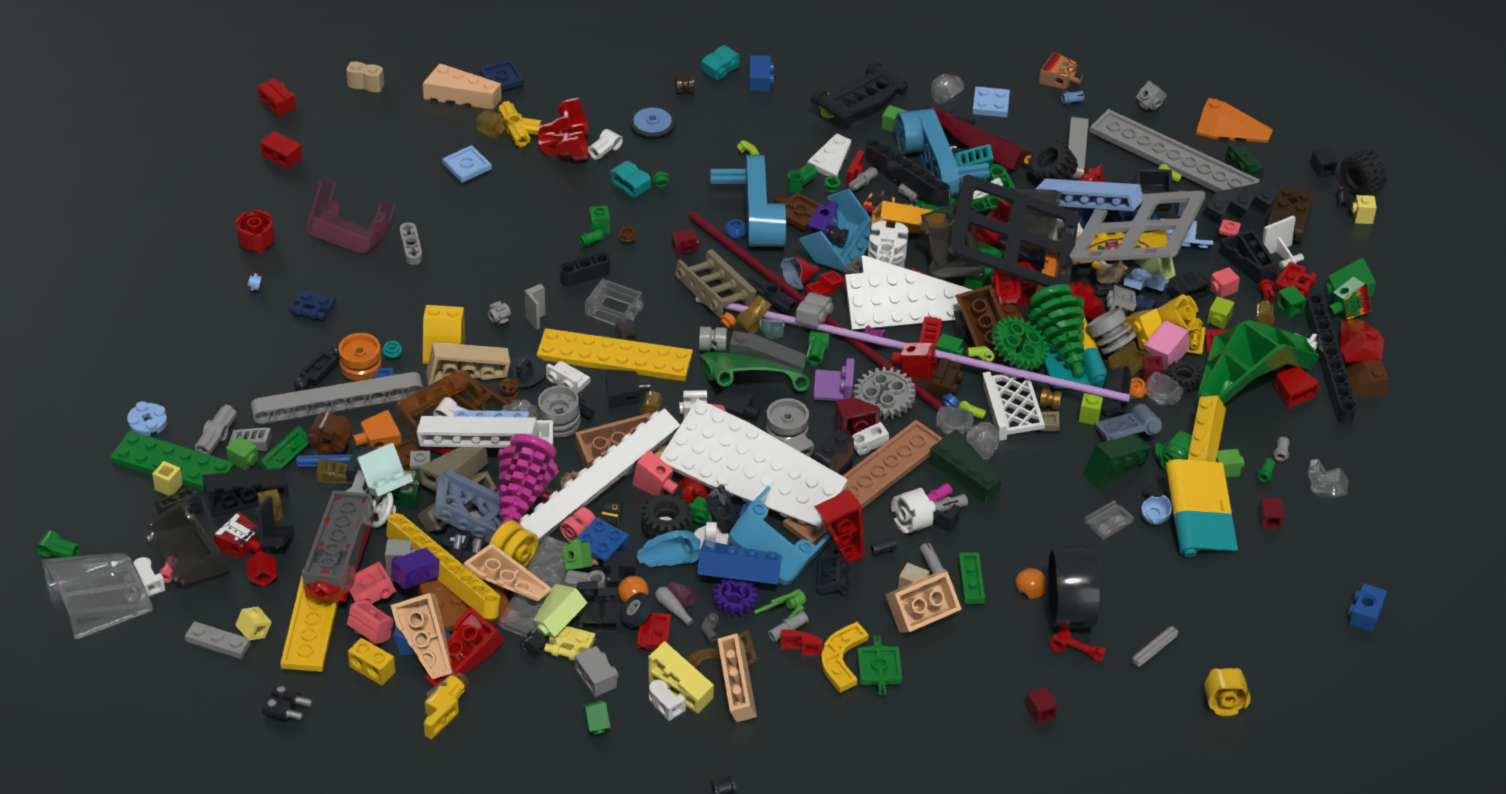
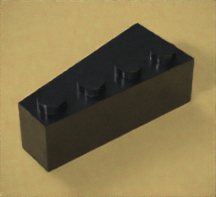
(238, 490)

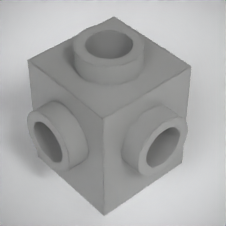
(1151, 96)

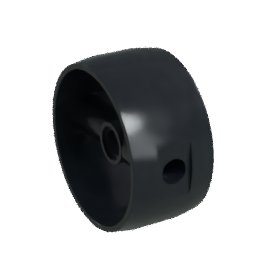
(1073, 587)

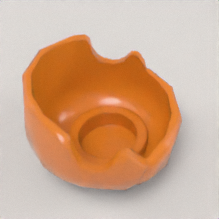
(1031, 582)
(631, 586)

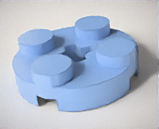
(147, 410)

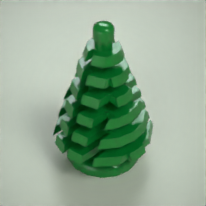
(1060, 320)

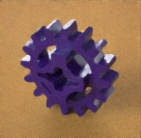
(735, 596)

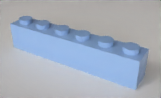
(1096, 194)

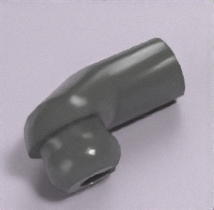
(708, 627)

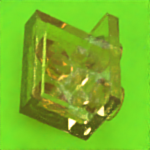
(1129, 357)

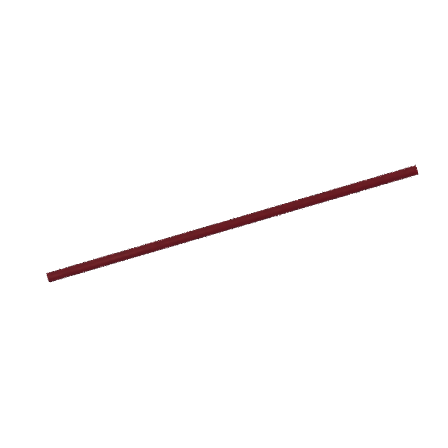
(793, 293)

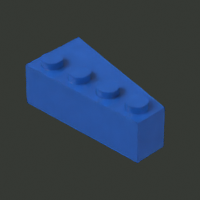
(739, 563)

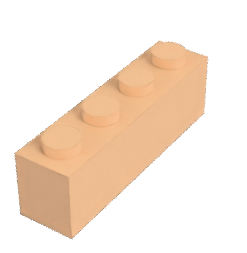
(737, 677)

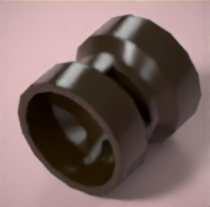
(684, 84)

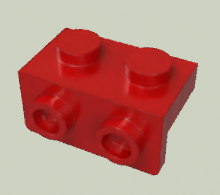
(1007, 288)

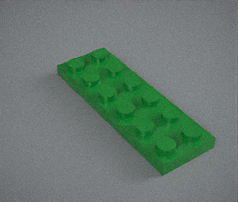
(148, 453)

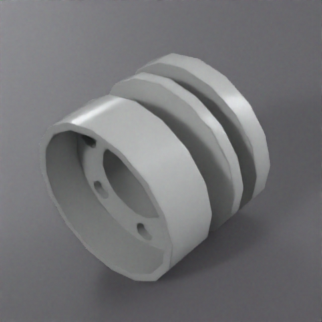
(1111, 330)
(562, 407)

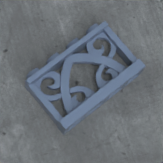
(461, 492)

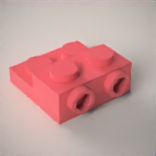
(371, 584)

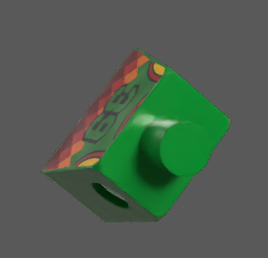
(1351, 299)

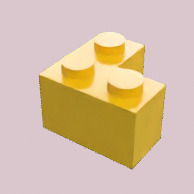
(1144, 325)

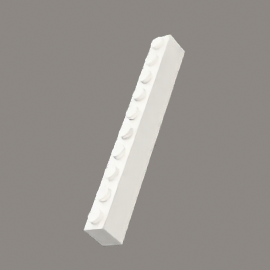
(601, 475)

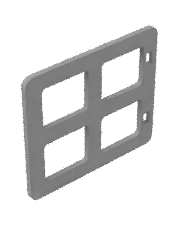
(1137, 226)

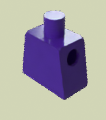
(824, 219)

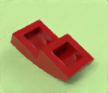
(827, 284)
(809, 644)

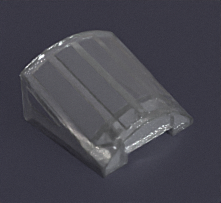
(97, 590)

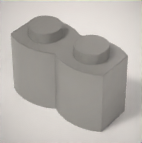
(814, 309)

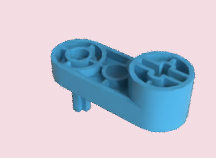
(922, 134)
(764, 220)

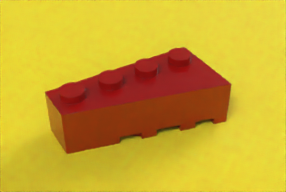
(844, 524)

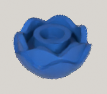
(736, 229)

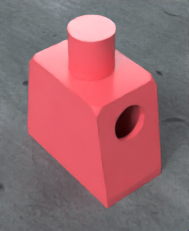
(654, 475)

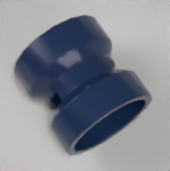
(1143, 304)

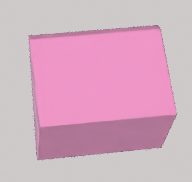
(1169, 342)

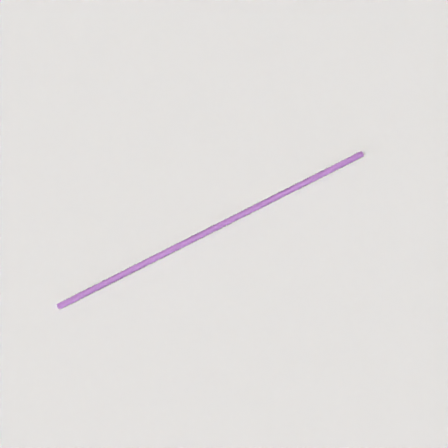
(940, 354)

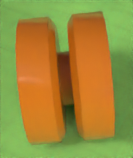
(360, 356)

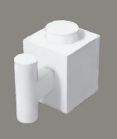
(689, 399)

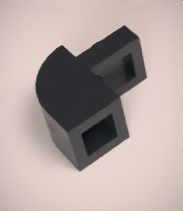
(619, 566)

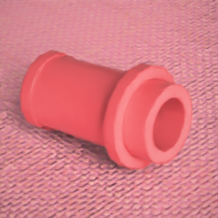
(165, 572)

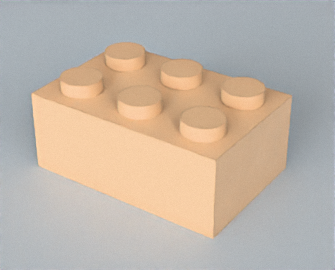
(923, 602)

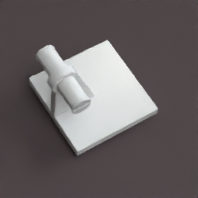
(1279, 237)

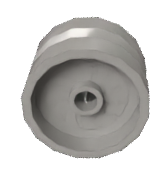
(787, 419)

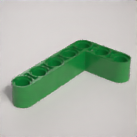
(986, 204)

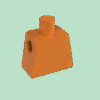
(378, 431)

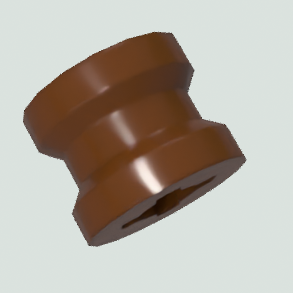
(508, 389)

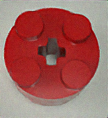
(255, 230)

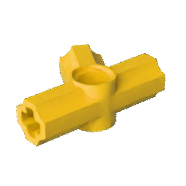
(516, 126)

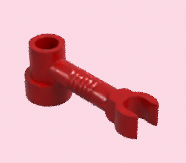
(1063, 639)

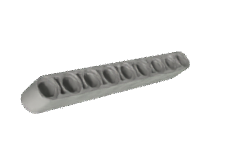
(335, 397)

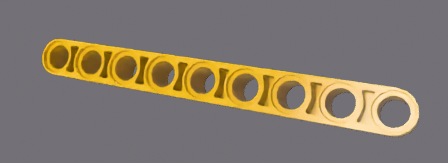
(451, 571)

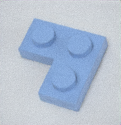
(1140, 278)

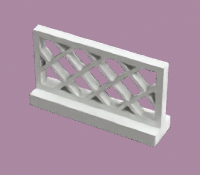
(999, 405)

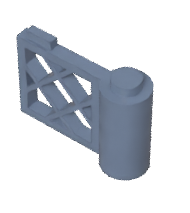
(1138, 421)

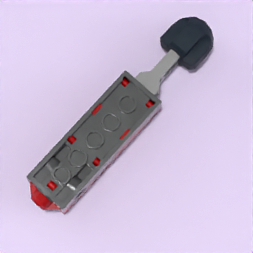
(340, 537)

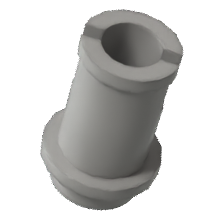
(909, 193)
(1281, 452)

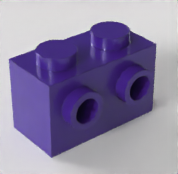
(415, 568)

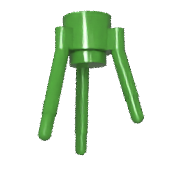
(792, 600)

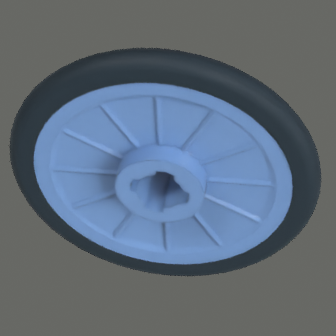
(652, 121)

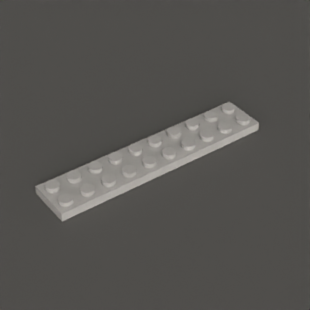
(1164, 150)

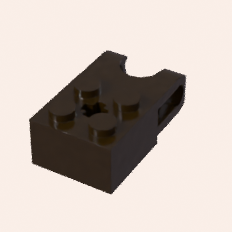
(1292, 203)

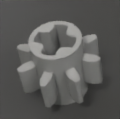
(499, 312)

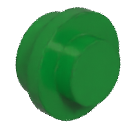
(661, 179)

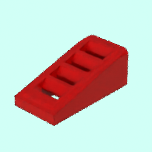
(931, 325)

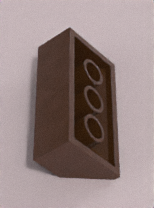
(981, 314)

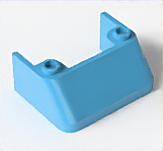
(851, 217)
(756, 534)

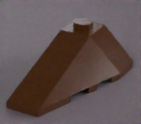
(1367, 378)

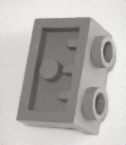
(1122, 298)

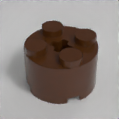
(330, 433)

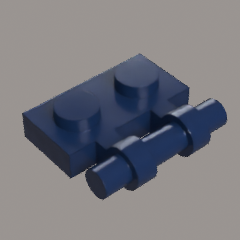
(312, 304)

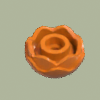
(1137, 388)

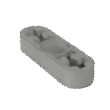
(413, 260)

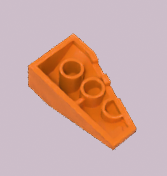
(1226, 121)

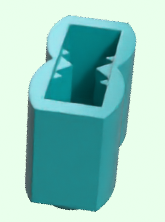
(720, 62)
(630, 179)

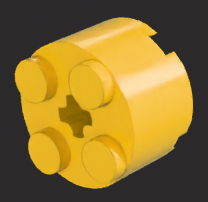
(1226, 691)

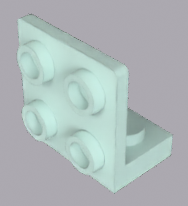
(383, 470)

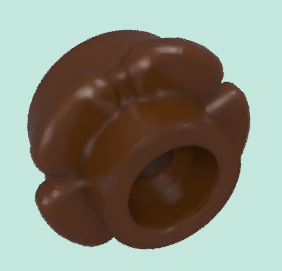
(627, 234)

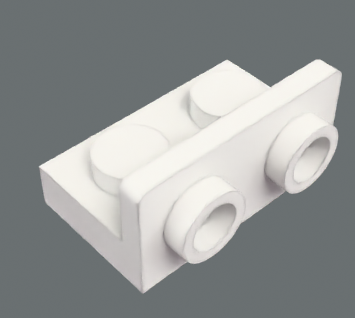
(567, 376)

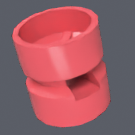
(576, 524)

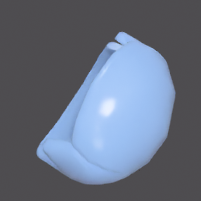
(1156, 510)

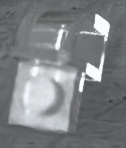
(1327, 483)

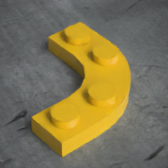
(833, 654)

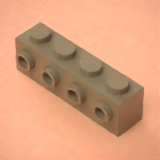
(434, 524)

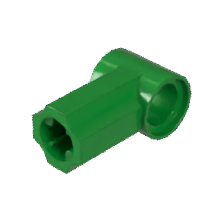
(798, 178)
(817, 345)
(53, 544)

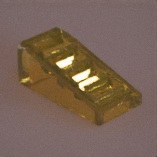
(330, 471)

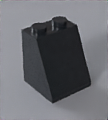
(836, 452)

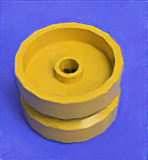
(516, 542)

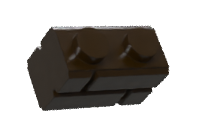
(946, 378)

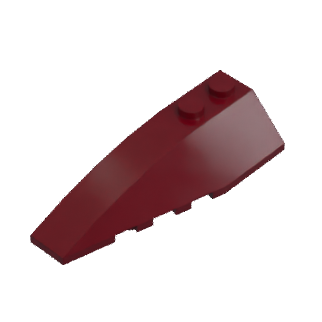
(1003, 151)

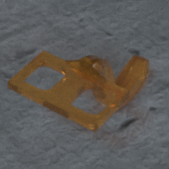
(698, 656)

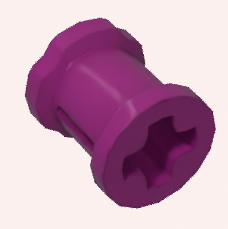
(868, 330)

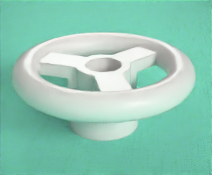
(383, 509)

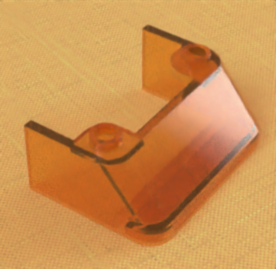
(435, 393)

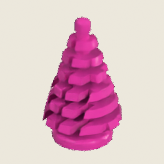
(524, 474)

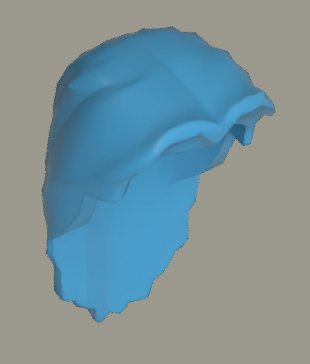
(670, 549)

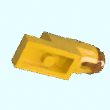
(443, 703)

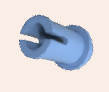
(1071, 97)

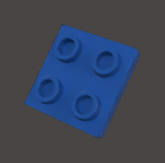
(604, 539)

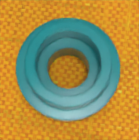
(392, 349)

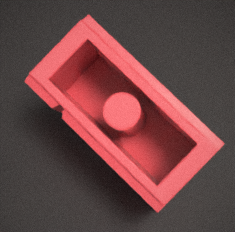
(370, 622)

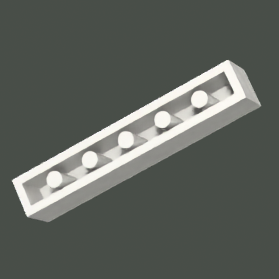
(473, 431)

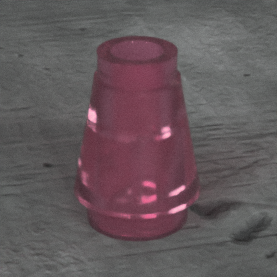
(684, 594)

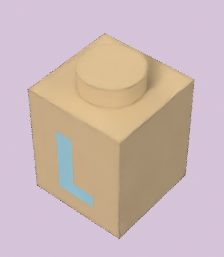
(911, 574)

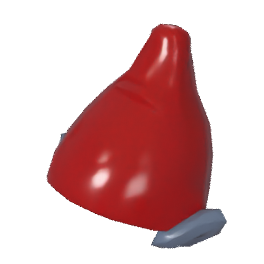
(797, 271)

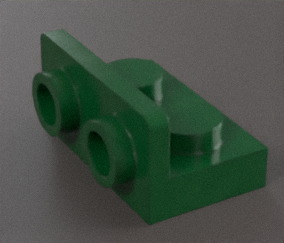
(1243, 160)

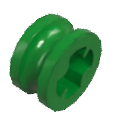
(832, 180)

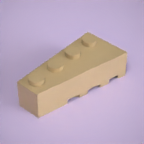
(478, 361)

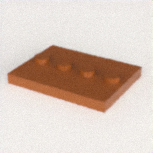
(453, 607)

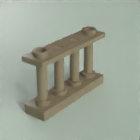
(724, 273)

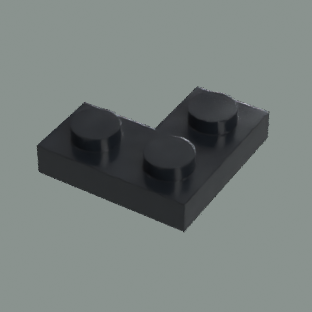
(591, 592)

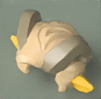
(1110, 273)

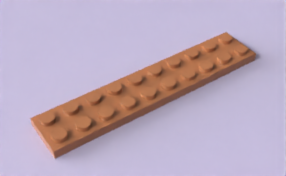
(878, 472)

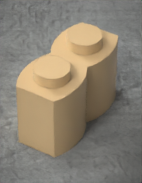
(365, 76)

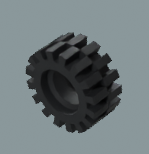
(1185, 369)

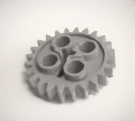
(887, 391)

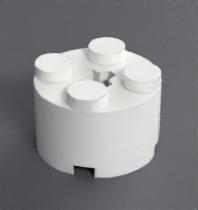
(913, 510)

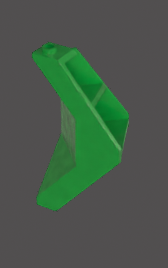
(1248, 353)

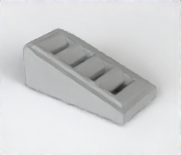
(258, 436)

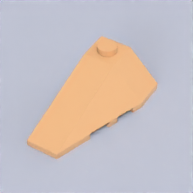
(504, 571)
(424, 629)

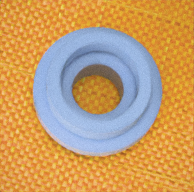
(254, 282)

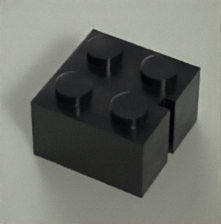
(1154, 182)

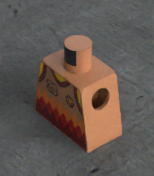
(1059, 72)

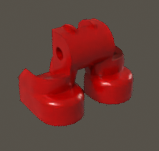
(555, 138)

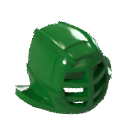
(1177, 447)

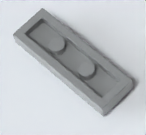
(217, 640)

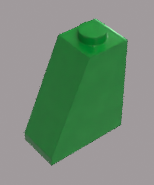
(1356, 268)

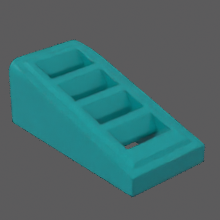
(981, 150)

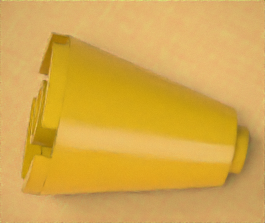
(1180, 312)

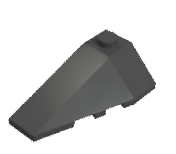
(760, 347)

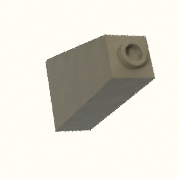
(463, 461)

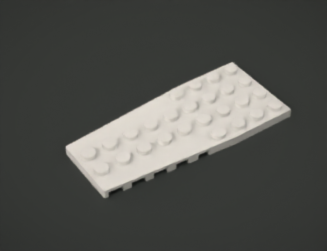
(731, 452)

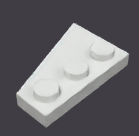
(831, 156)

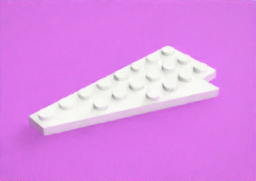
(897, 296)

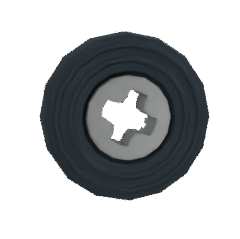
(636, 610)

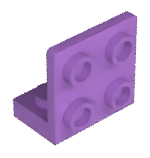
(834, 384)

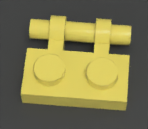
(570, 638)

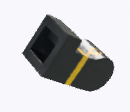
(612, 512)

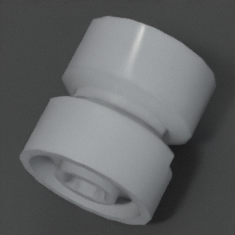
(712, 339)

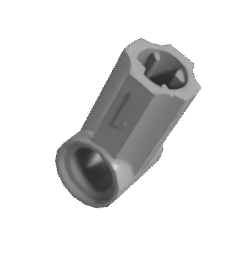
(574, 576)

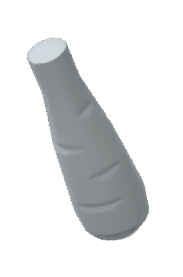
(671, 603)

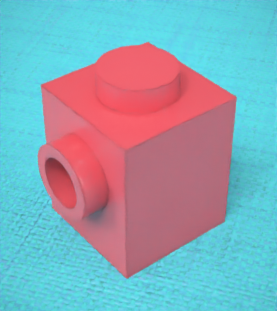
(1224, 282)

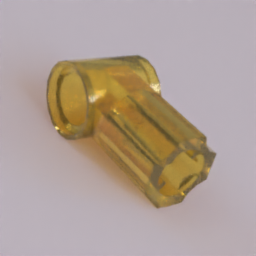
(1264, 313)
(750, 318)

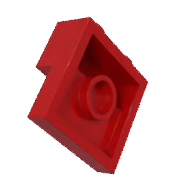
(1092, 304)

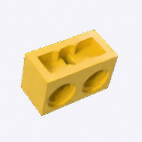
(371, 661)

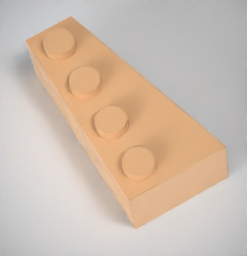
(462, 87)

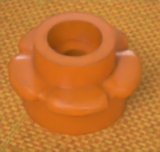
(727, 321)

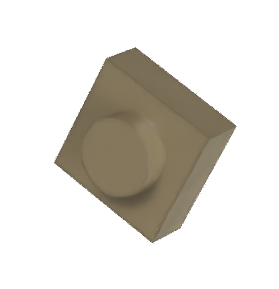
(1051, 421)

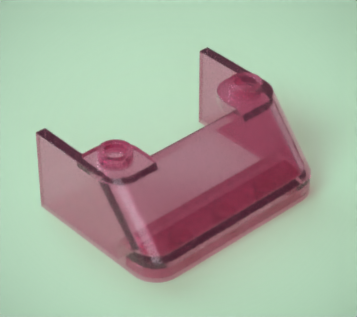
(326, 224)

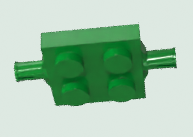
(879, 665)

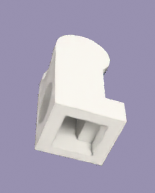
(870, 438)
(153, 583)
(665, 700)

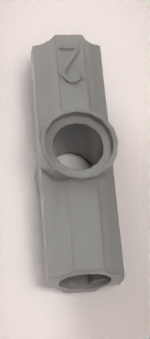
(216, 430)

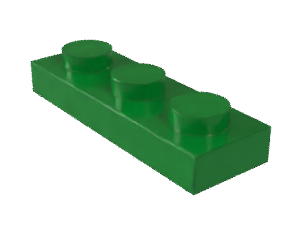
(285, 450)
(971, 578)

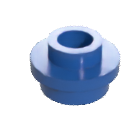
(950, 401)

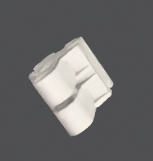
(888, 243)

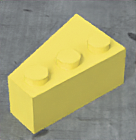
(680, 677)

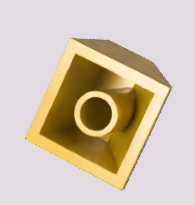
(442, 325)

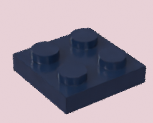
(504, 73)

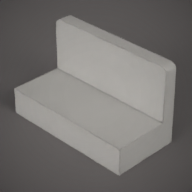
(535, 305)

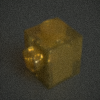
(490, 123)
(277, 508)

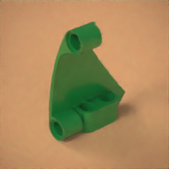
(720, 367)

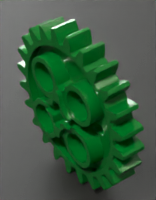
(1032, 349)

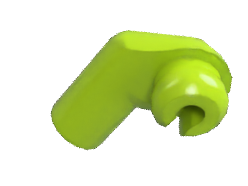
(744, 145)
(1175, 176)
(982, 352)
(977, 412)

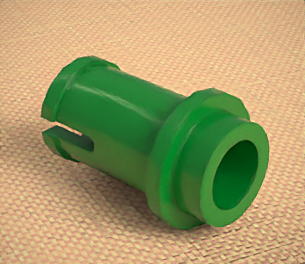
(589, 238)
(1265, 473)

